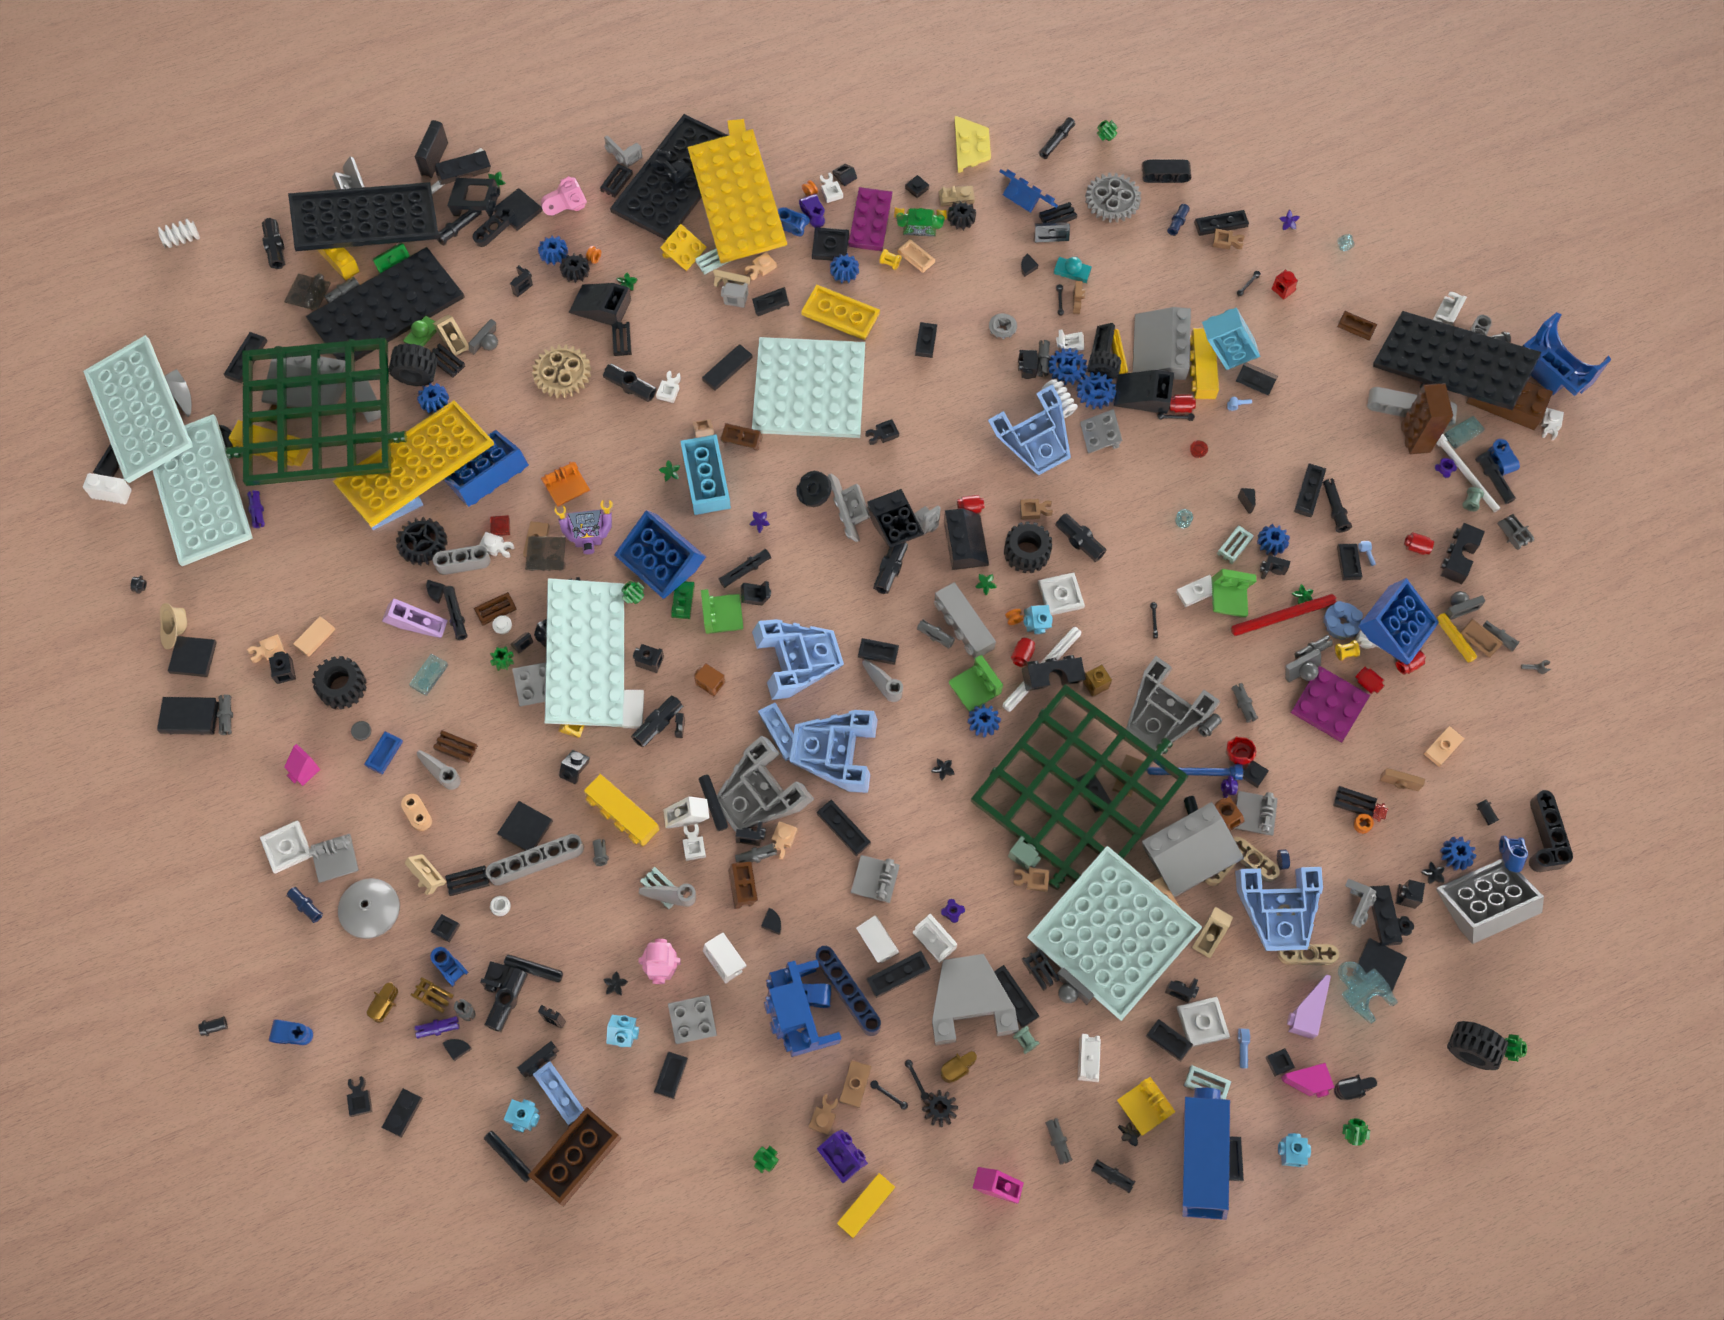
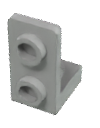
(627, 157)
(928, 518)
(1368, 898)

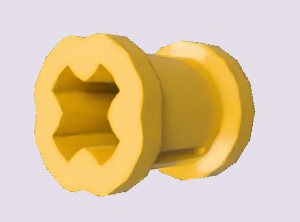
(890, 259)
(1352, 650)

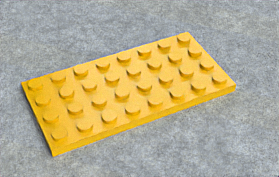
(737, 196)
(430, 454)

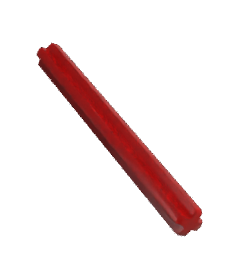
(1283, 615)

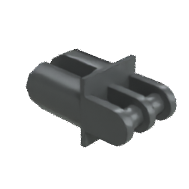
(1514, 529)

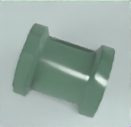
(1473, 499)
(1026, 1040)

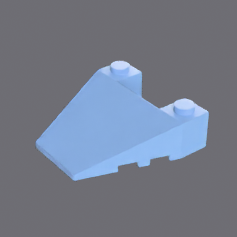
(1041, 438)
(802, 654)
(828, 748)
(1262, 905)

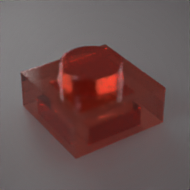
(500, 525)

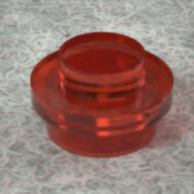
(1198, 449)
(1380, 812)

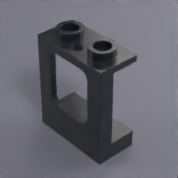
(459, 192)

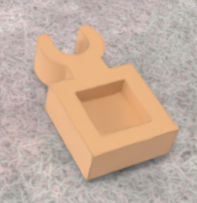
(762, 264)
(268, 648)
(783, 836)

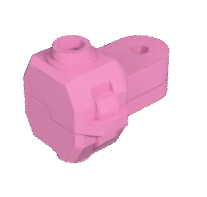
(565, 197)
(659, 961)

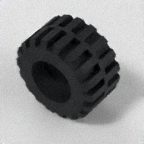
(413, 364)
(1028, 534)
(332, 670)
(1477, 1045)

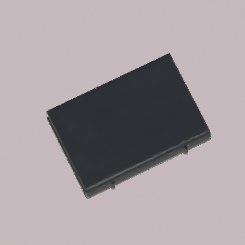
(431, 148)
(188, 715)

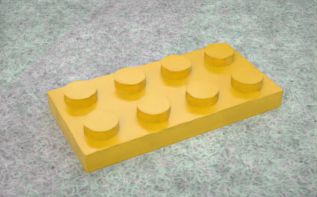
(840, 312)

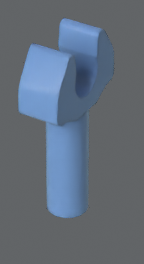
(1243, 1039)

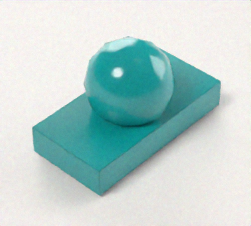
(1072, 269)

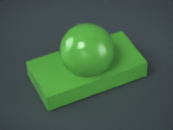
(421, 332)

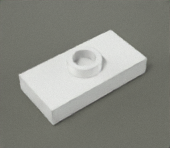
(1195, 591)

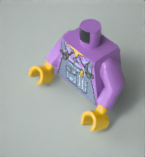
(586, 527)

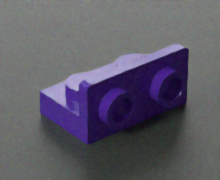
(842, 1155)

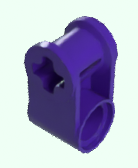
(813, 209)

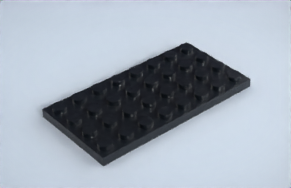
(655, 200)
(362, 216)
(387, 303)
(1459, 358)

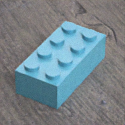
(1231, 338)
(705, 474)

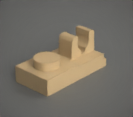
(950, 195)
(727, 277)
(425, 872)

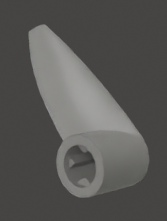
(179, 391)
(884, 682)
(440, 770)
(670, 894)

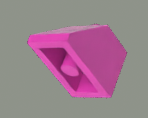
(300, 766)
(1311, 1080)
(998, 1184)

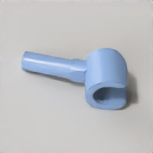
(1234, 402)
(1366, 546)

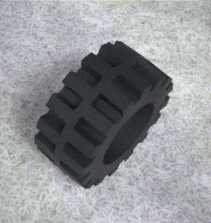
(1104, 363)

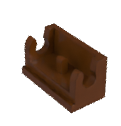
(741, 436)
(742, 884)

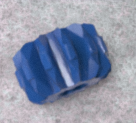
(553, 250)
(844, 268)
(433, 398)
(1273, 539)
(990, 718)
(1450, 853)

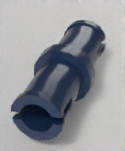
(1178, 219)
(304, 904)

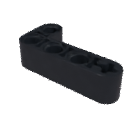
(1544, 806)

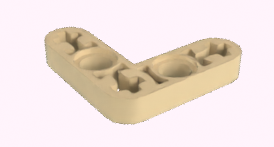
(1252, 851)
(1298, 957)

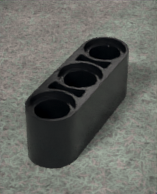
(1166, 171)

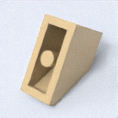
(451, 335)
(1212, 932)

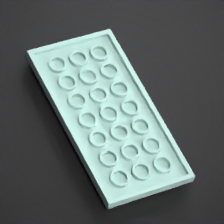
(137, 409)
(202, 496)
(584, 653)

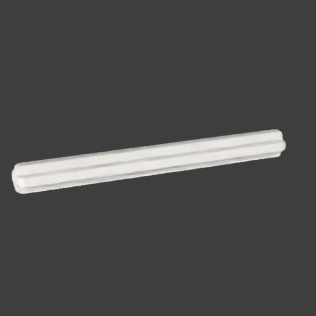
(1056, 653)

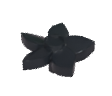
(943, 768)
(1434, 873)
(615, 984)
(1129, 1134)

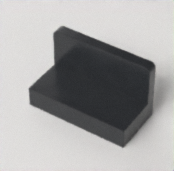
(1256, 378)

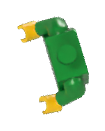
(920, 221)

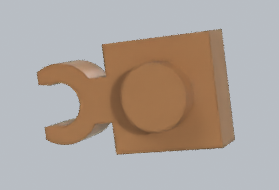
(1225, 240)
(1078, 294)
(1032, 509)
(1035, 879)
(823, 1118)

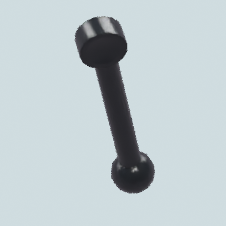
(1256, 275)
(1059, 289)
(1190, 417)
(1153, 606)
(909, 1064)
(875, 1085)

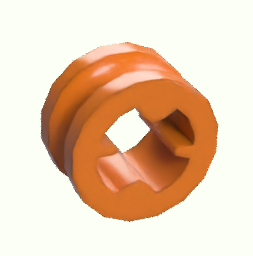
(809, 188)
(593, 254)
(1014, 616)
(1363, 817)

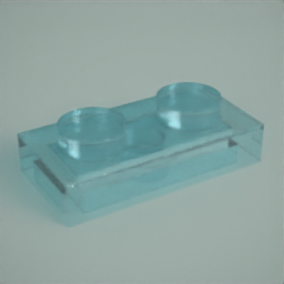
(1464, 432)
(428, 674)

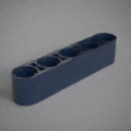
(852, 999)

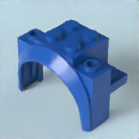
(1557, 365)
(790, 1010)

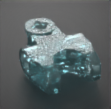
(1362, 988)

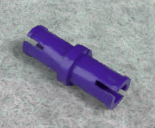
(256, 509)
(437, 1027)

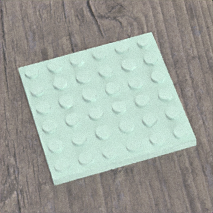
(809, 387)
(1114, 932)

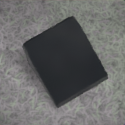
(845, 174)
(1247, 498)
(522, 642)

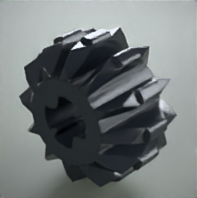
(961, 215)
(574, 267)
(934, 1113)

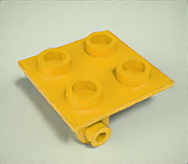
(682, 247)
(1146, 1106)

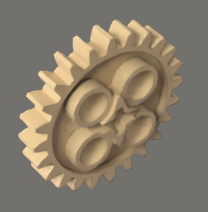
(561, 371)

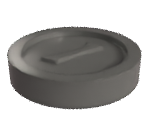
(361, 730)

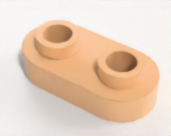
(415, 811)

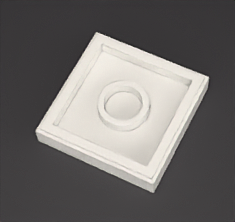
(1061, 593)
(286, 846)
(1203, 1021)

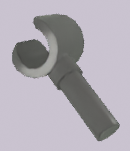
(1539, 667)

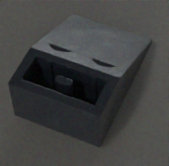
(602, 302)
(1145, 390)
(894, 518)

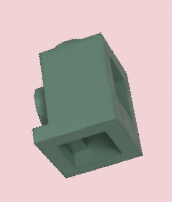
(1024, 854)

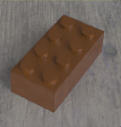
(1528, 409)
(1427, 419)
(574, 1156)

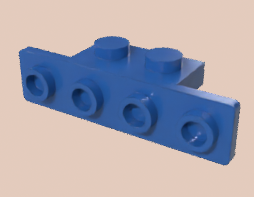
(1022, 194)

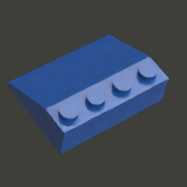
(487, 470)
(659, 554)
(1399, 621)

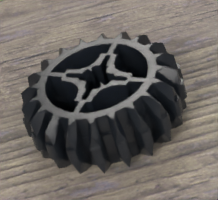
(419, 535)

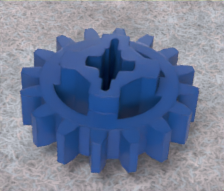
(1067, 366)
(1096, 390)

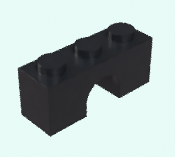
(455, 168)
(1457, 566)
(1037, 674)

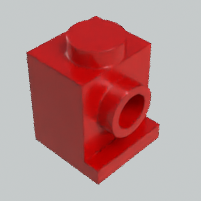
(1286, 279)

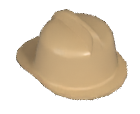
(172, 624)

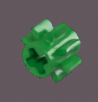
(1107, 130)
(632, 592)
(499, 653)
(1516, 1048)
(1356, 1131)
(765, 1159)

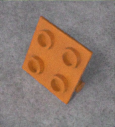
(565, 483)

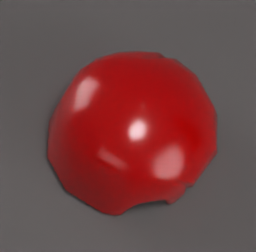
(1241, 750)

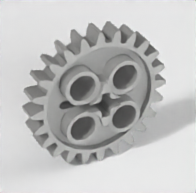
(1113, 197)

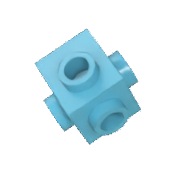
(1037, 619)
(622, 1031)
(517, 1110)
(1294, 1150)

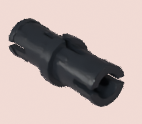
(1113, 1176)

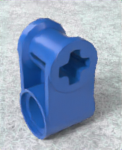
(792, 221)
(1504, 458)
(1513, 853)
(450, 967)
(818, 995)
(287, 1033)

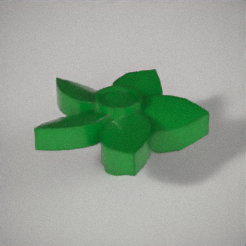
(497, 177)
(627, 281)
(670, 471)
(986, 583)
(1304, 595)

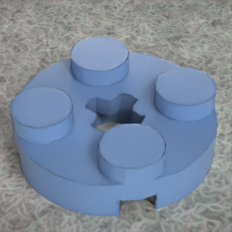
(1342, 610)

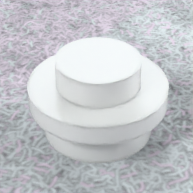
(502, 624)
(500, 906)

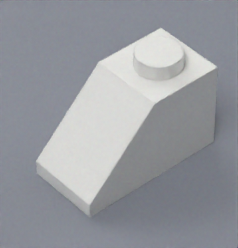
(686, 812)

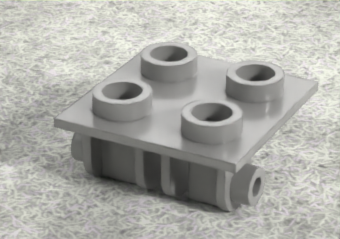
(1101, 431)
(530, 683)
(1258, 812)
(334, 858)
(875, 878)
(692, 1019)

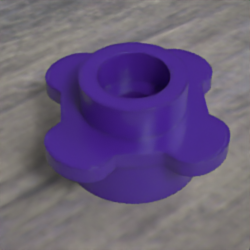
(1449, 464)
(1229, 786)
(953, 917)

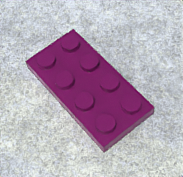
(870, 219)

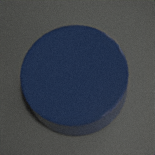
(1283, 859)

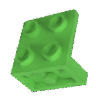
(1230, 592)
(721, 612)
(976, 684)

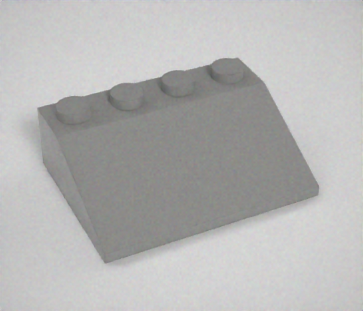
(1162, 341)
(301, 396)
(1192, 849)
(1490, 900)

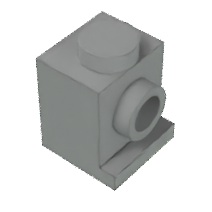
(735, 294)

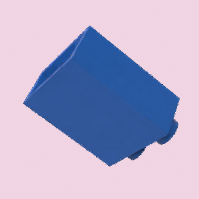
(1206, 1155)

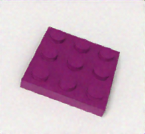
(1330, 704)

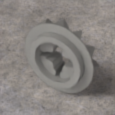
(1004, 320)

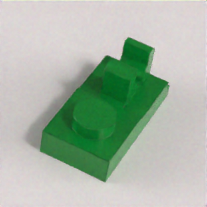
(390, 257)
(683, 600)

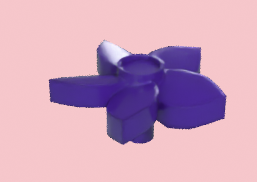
(1289, 220)
(759, 520)

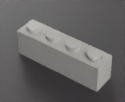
(964, 620)

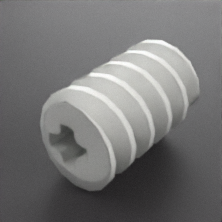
(178, 233)
(1067, 404)

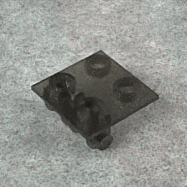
(308, 291)
(546, 553)

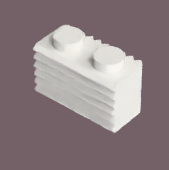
(107, 488)

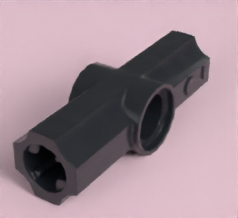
(273, 243)
(637, 387)
(1080, 537)
(890, 568)
(657, 721)
(500, 1012)

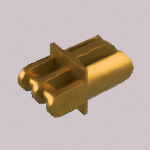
(430, 994)
(382, 1003)
(957, 1067)

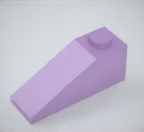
(413, 619)
(1308, 1015)

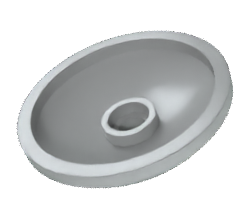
(377, 916)

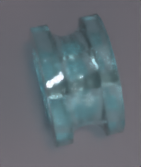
(1345, 242)
(1189, 516)

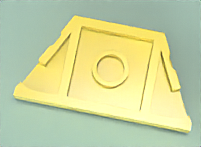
(971, 143)

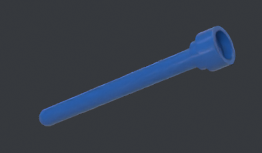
(1235, 771)

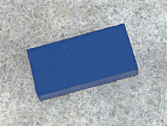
(383, 752)

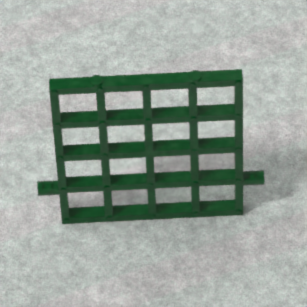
(315, 411)
(1079, 788)

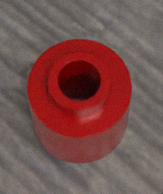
(1182, 404)
(971, 503)
(1419, 543)
(1023, 652)
(1417, 662)
(1370, 680)

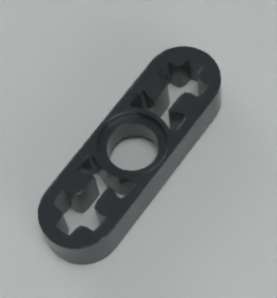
(481, 231)

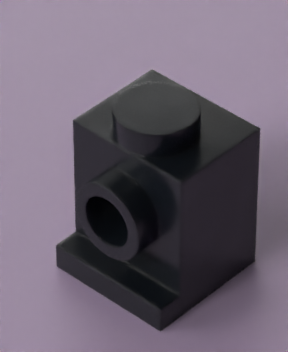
(1028, 363)
(651, 662)
(282, 667)
(1410, 894)

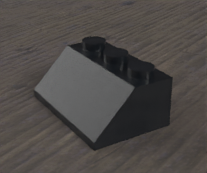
(965, 539)

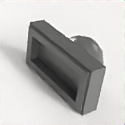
(484, 338)
(1463, 605)
(1305, 667)
(1072, 988)

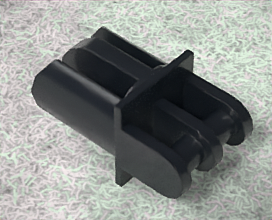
(1040, 968)
(1354, 1087)

